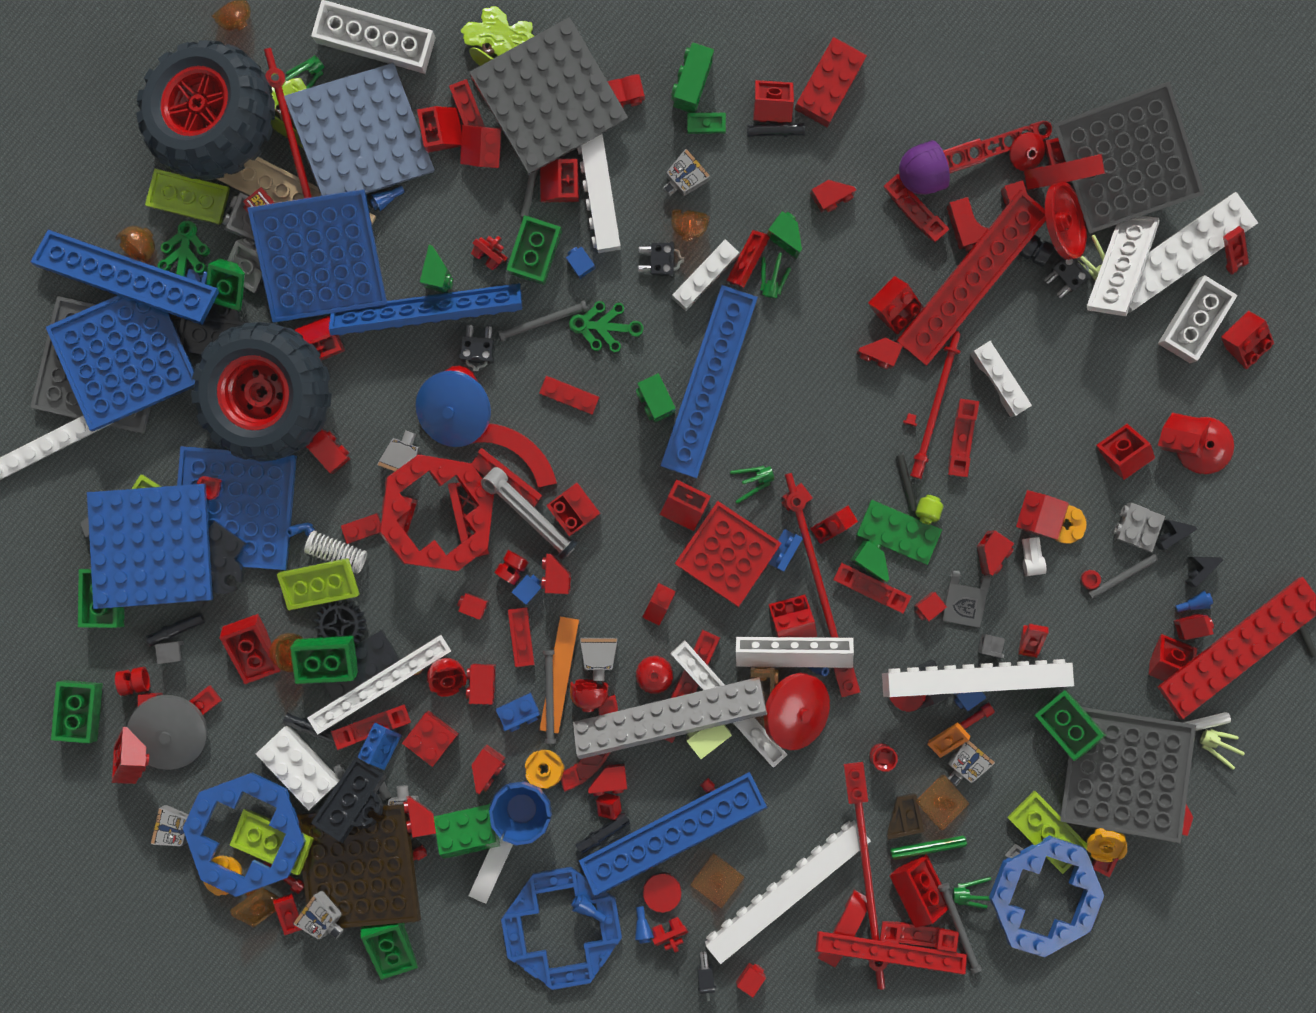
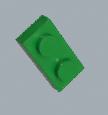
(706, 123)

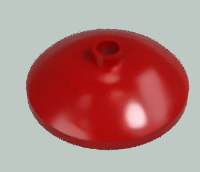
(1212, 458)

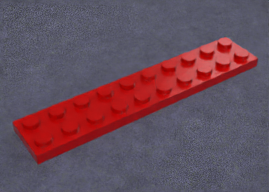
(973, 277)
(1240, 648)

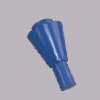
(382, 199)
(1200, 601)
(585, 907)
(643, 930)

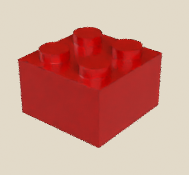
(430, 738)

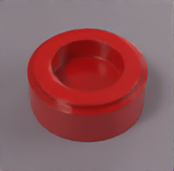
(1090, 579)

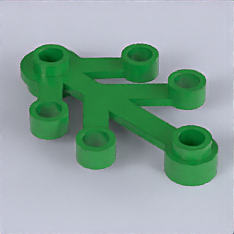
(184, 252)
(603, 326)

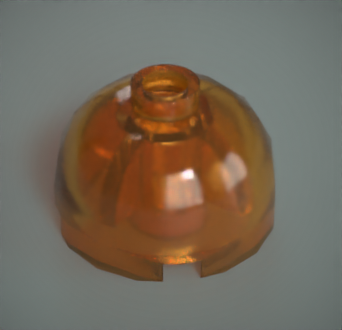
(233, 15)
(689, 223)
(137, 242)
(280, 651)

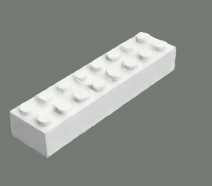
(1190, 247)

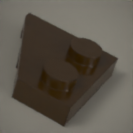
(905, 817)

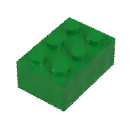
(692, 77)
(534, 250)
(656, 398)
(95, 617)
(324, 659)
(76, 711)
(1070, 725)
(465, 832)

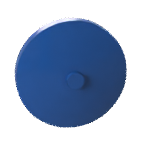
(453, 408)

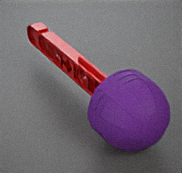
(928, 170)

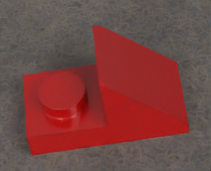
(658, 604)
(1032, 640)

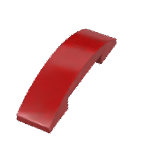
(1064, 172)
(915, 210)
(962, 437)
(872, 588)
(359, 730)
(849, 923)
(925, 935)

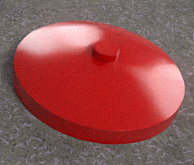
(1065, 221)
(796, 711)

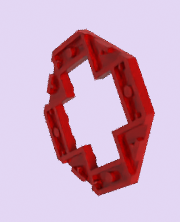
(432, 554)

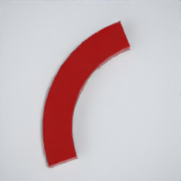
(524, 448)
(588, 766)

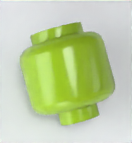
(929, 509)

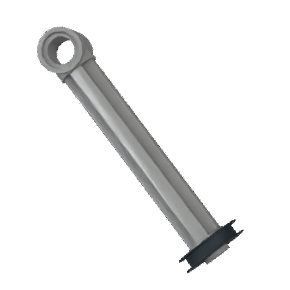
(497, 483)

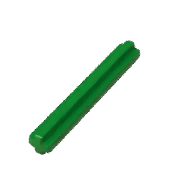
(928, 847)

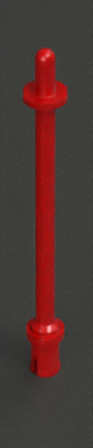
(921, 457)

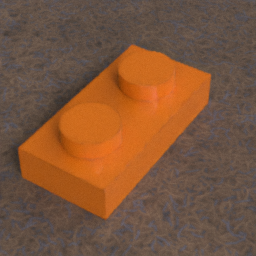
(948, 740)

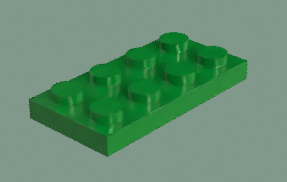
(899, 532)

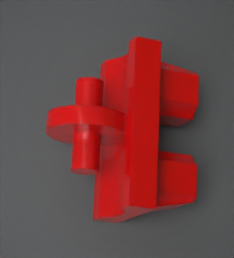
(490, 248)
(661, 937)

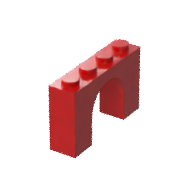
(964, 224)

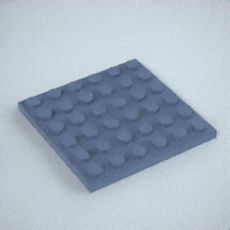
(359, 132)

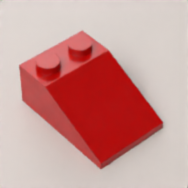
(249, 648)

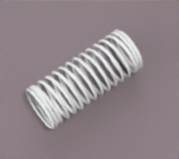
(311, 542)

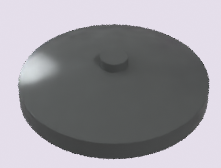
(170, 731)

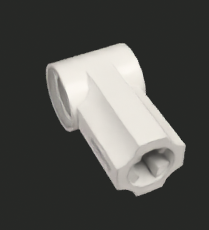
(1033, 561)

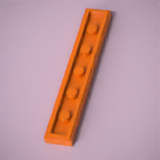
(561, 668)

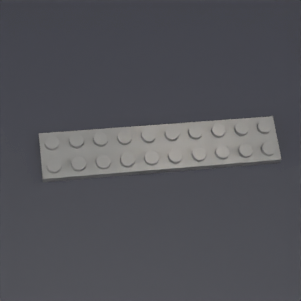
(669, 718)

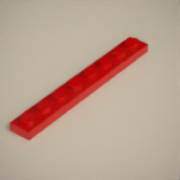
(891, 953)

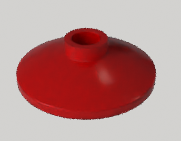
(1020, 151)

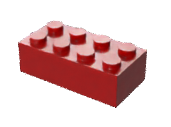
(830, 82)

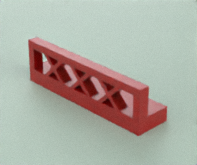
(485, 463)
(459, 512)

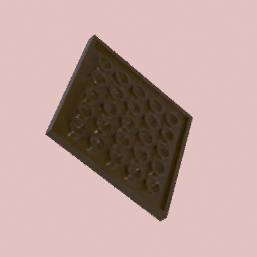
(368, 874)

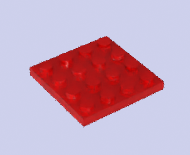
(728, 554)

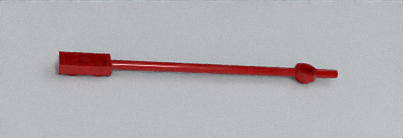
(277, 85)
(845, 677)
(856, 795)

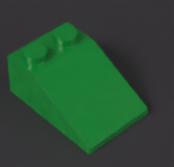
(389, 949)

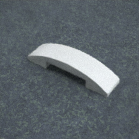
(490, 871)

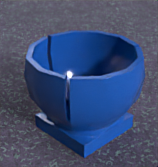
(520, 813)

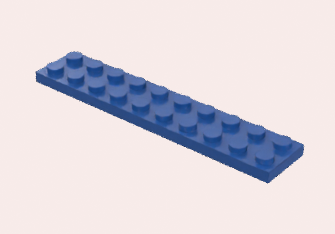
(125, 277)
(428, 309)
(709, 381)
(672, 834)

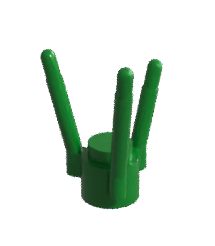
(312, 65)
(772, 289)
(763, 475)
(962, 895)

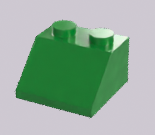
(785, 234)
(435, 273)
(229, 281)
(872, 559)

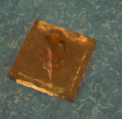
(942, 802)
(717, 880)
(255, 907)

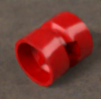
(515, 561)
(136, 680)
(883, 757)

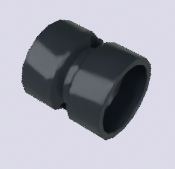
(1037, 250)

